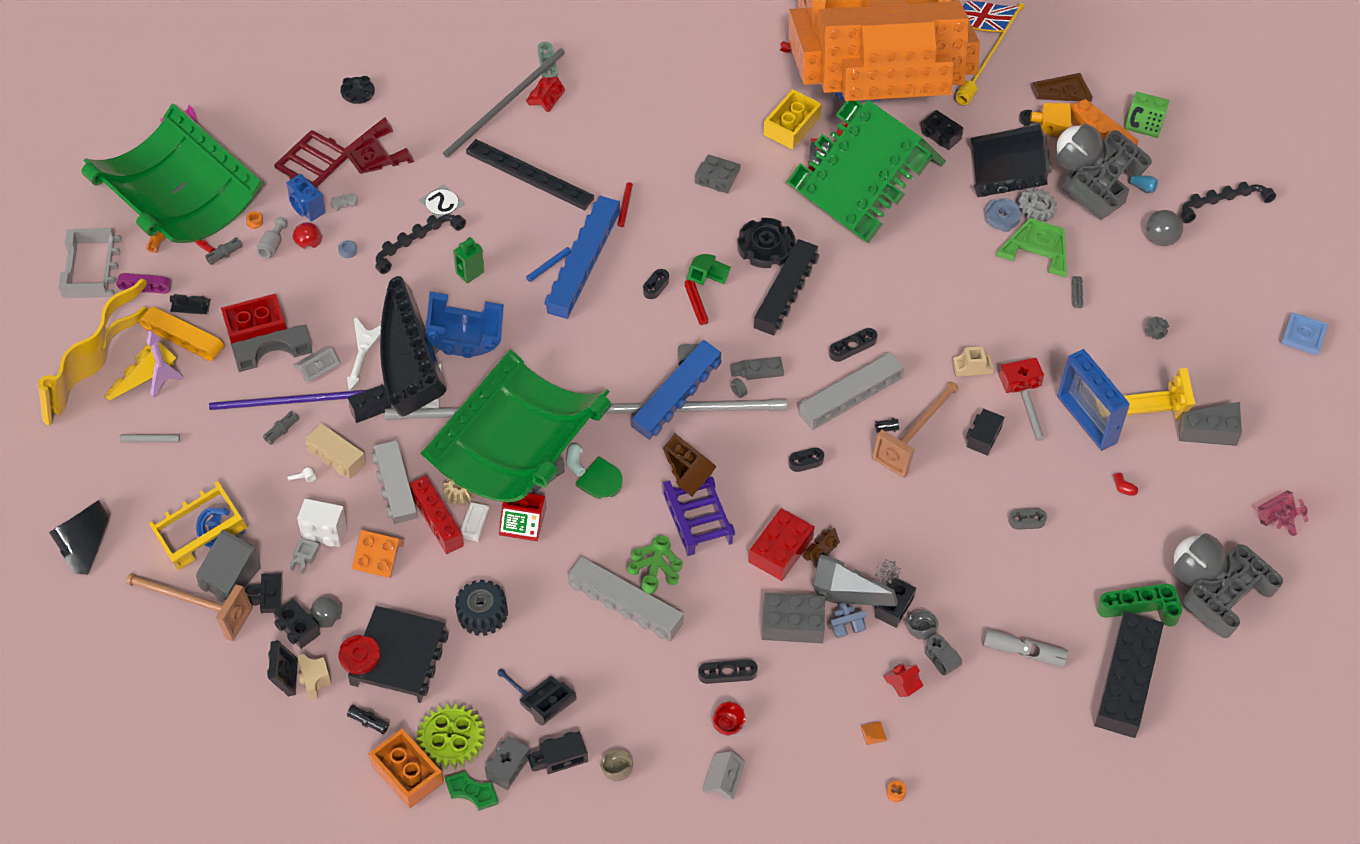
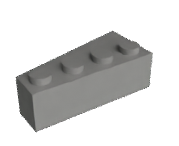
(394, 482)

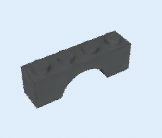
(250, 351)

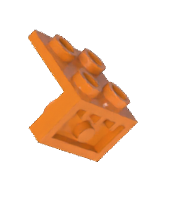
(376, 553)

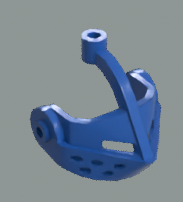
(212, 522)

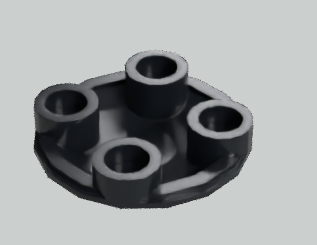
(357, 89)

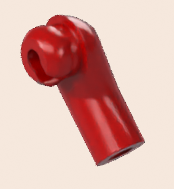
(1123, 486)

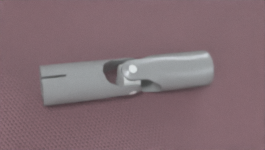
(1011, 644)

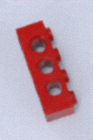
(436, 515)

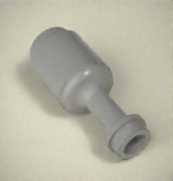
(271, 239)

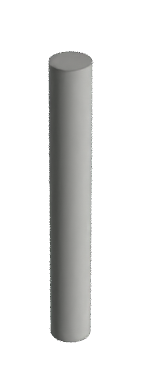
(1032, 415)
(149, 438)

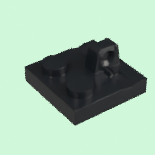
(282, 668)

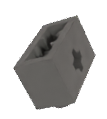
(507, 762)

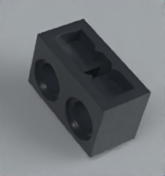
(942, 130)
(904, 601)
(300, 621)

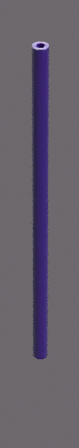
(283, 400)

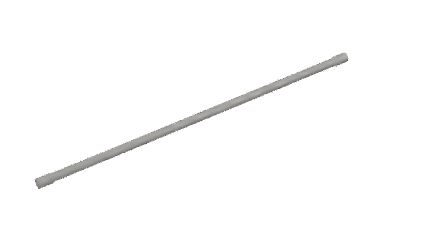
(771, 405)

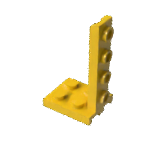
(1177, 399)

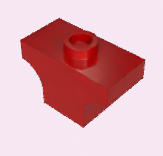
(904, 679)

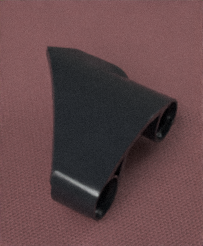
(81, 536)

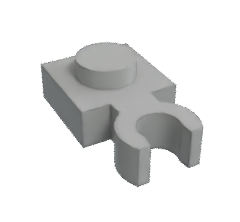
(304, 552)

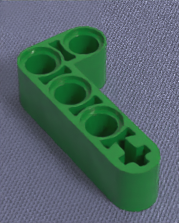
(1112, 603)

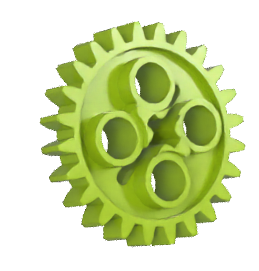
(453, 719)

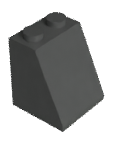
(227, 565)

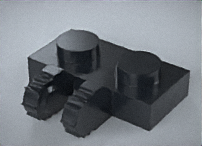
(270, 593)

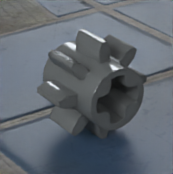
(1157, 328)

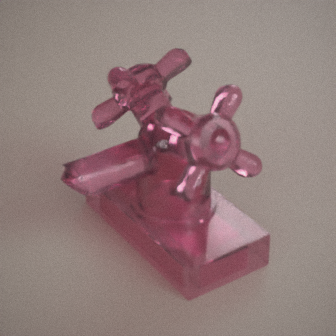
(1284, 509)

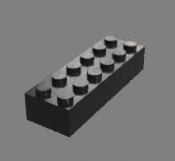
(1129, 674)

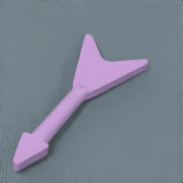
(162, 370)

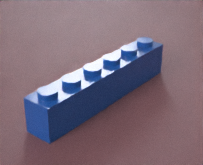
(676, 390)

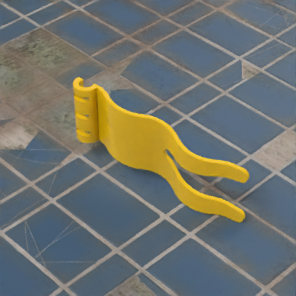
(86, 356)

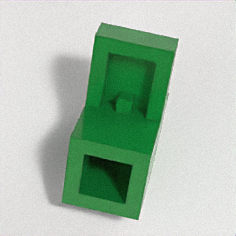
(705, 267)

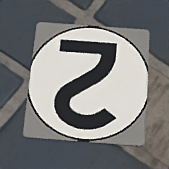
(441, 201)

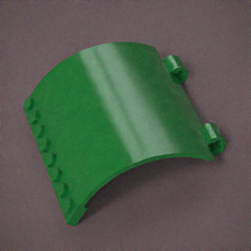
(173, 154)
(511, 432)

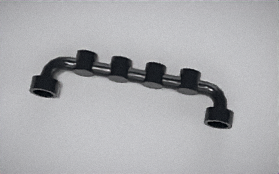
(1188, 215)
(383, 265)

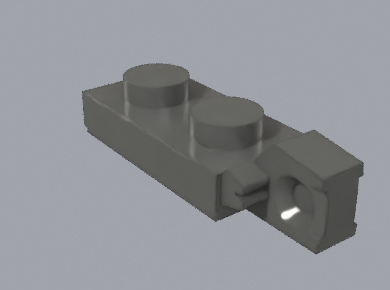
(758, 368)

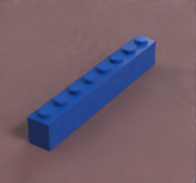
(583, 257)

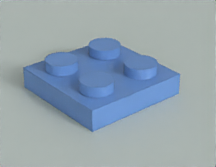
(1304, 333)

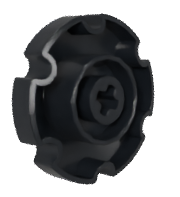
(765, 242)

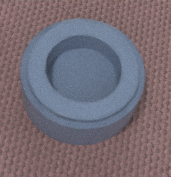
(347, 249)

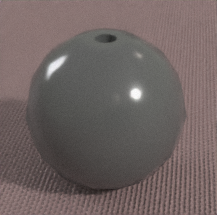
(1164, 228)

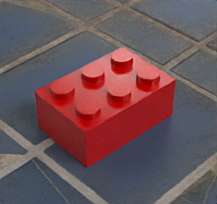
(253, 318)
(781, 544)

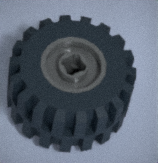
(481, 607)

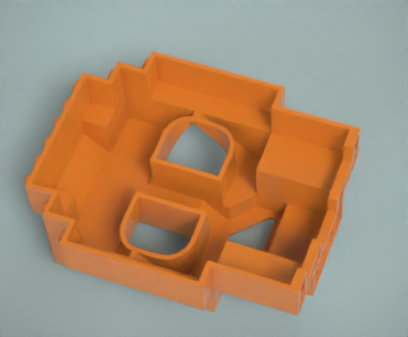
(883, 47)

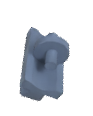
(838, 625)

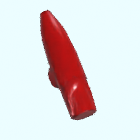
(204, 245)

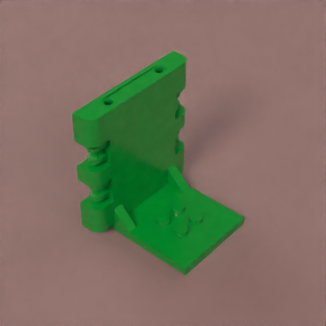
(863, 167)

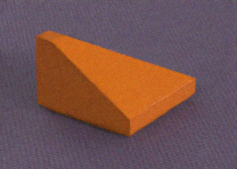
(873, 733)

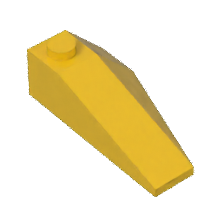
(139, 371)

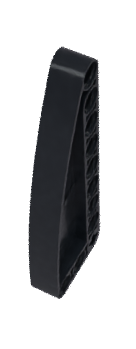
(406, 354)

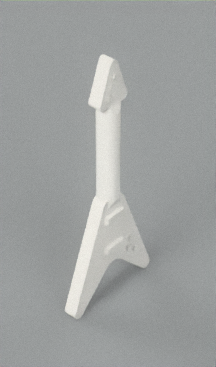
(365, 341)

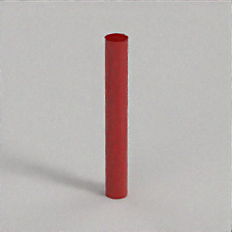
(625, 204)

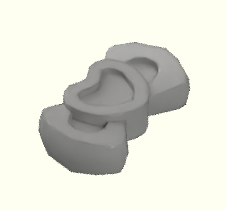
(344, 201)

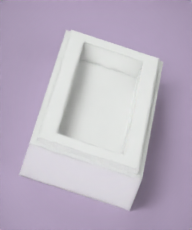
(474, 521)

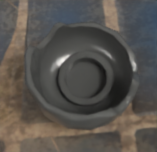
(326, 611)
(922, 624)

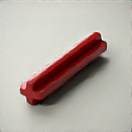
(696, 302)

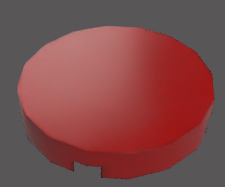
(359, 654)

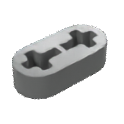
(1027, 519)

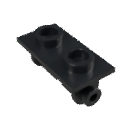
(190, 304)

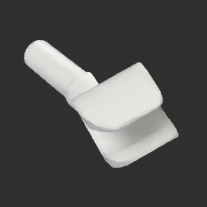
(307, 473)

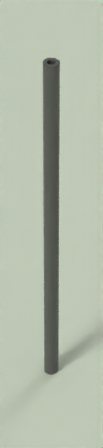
(503, 103)

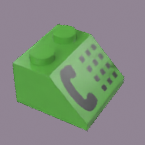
(1147, 114)

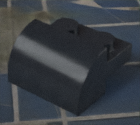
(548, 700)

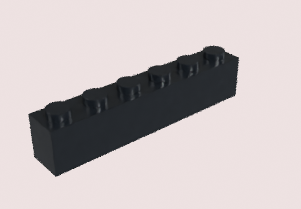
(786, 287)

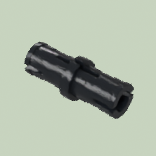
(368, 719)

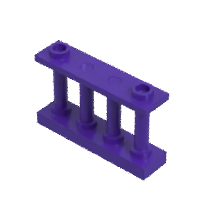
(684, 525)

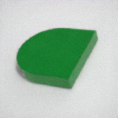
(601, 480)

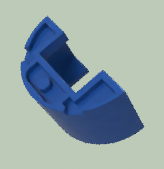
(463, 330)

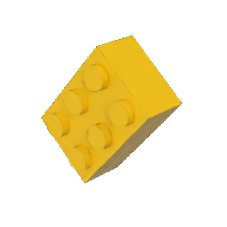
(792, 119)

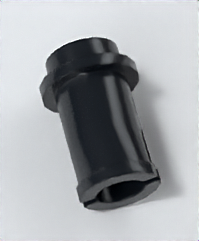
(887, 425)

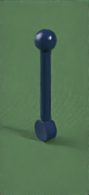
(501, 672)

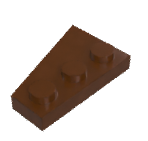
(1065, 88)

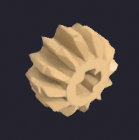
(456, 494)

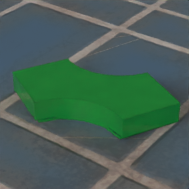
(480, 794)

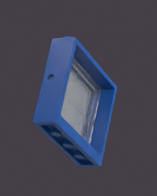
(1093, 399)

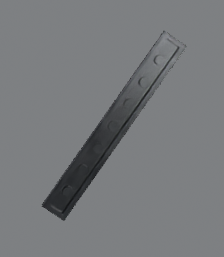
(530, 174)

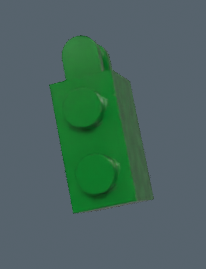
(468, 260)

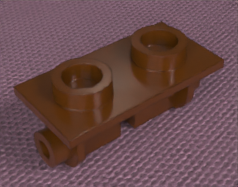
(826, 543)

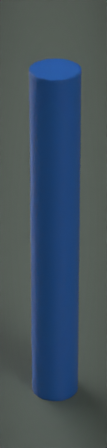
(551, 262)

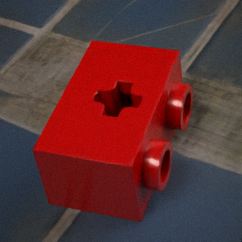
(1021, 375)

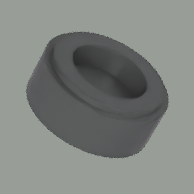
(739, 388)

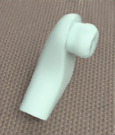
(573, 460)

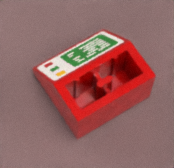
(523, 517)

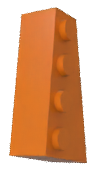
(1086, 112)

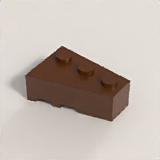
(687, 464)

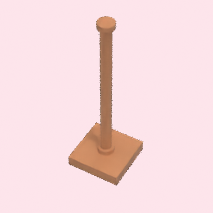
(896, 453)
(230, 616)

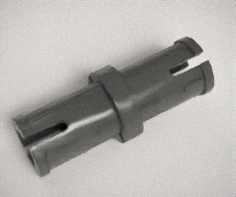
(223, 251)
(280, 427)

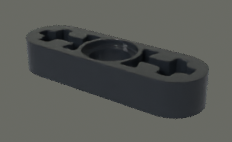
(850, 351)
(712, 666)

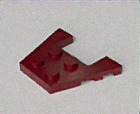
(370, 155)

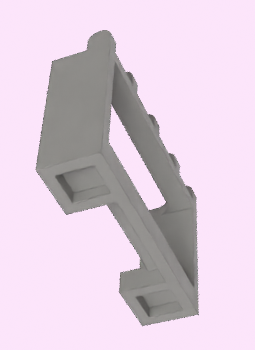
(88, 290)

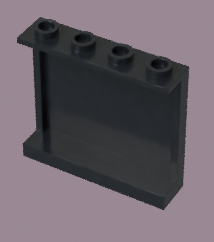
(1009, 161)
(407, 651)

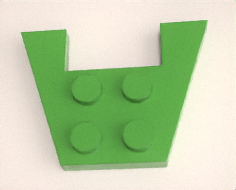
(1039, 239)

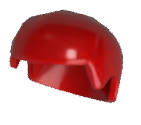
(307, 235)
(728, 718)

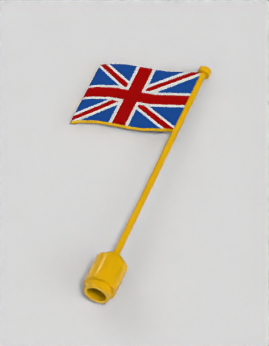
(991, 19)

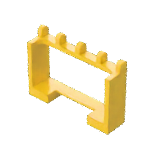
(184, 555)

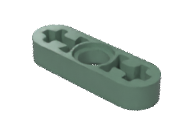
(543, 57)

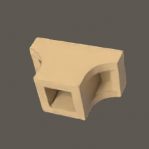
(973, 362)
(313, 675)

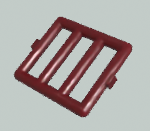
(302, 144)

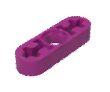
(154, 284)

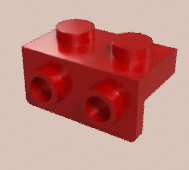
(546, 93)

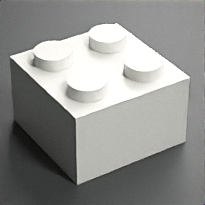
(322, 522)

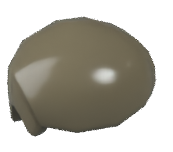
(617, 765)

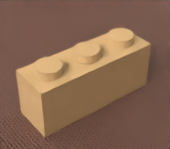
(335, 451)

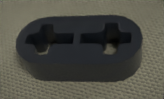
(653, 282)
(806, 460)

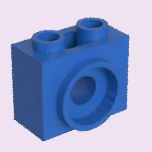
(305, 198)

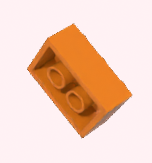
(406, 768)

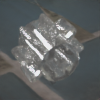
(887, 571)

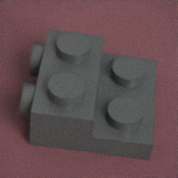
(717, 173)

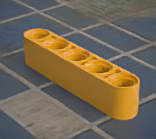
(181, 333)

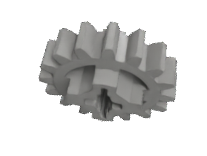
(1038, 204)

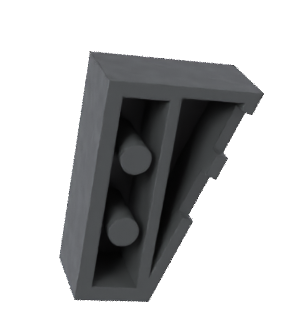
(1212, 425)

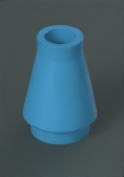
(1146, 183)

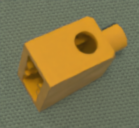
(1053, 118)

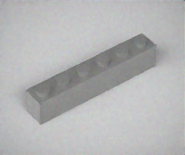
(851, 390)
(626, 599)

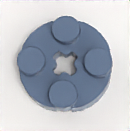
(1001, 222)

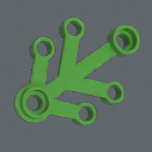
(659, 545)

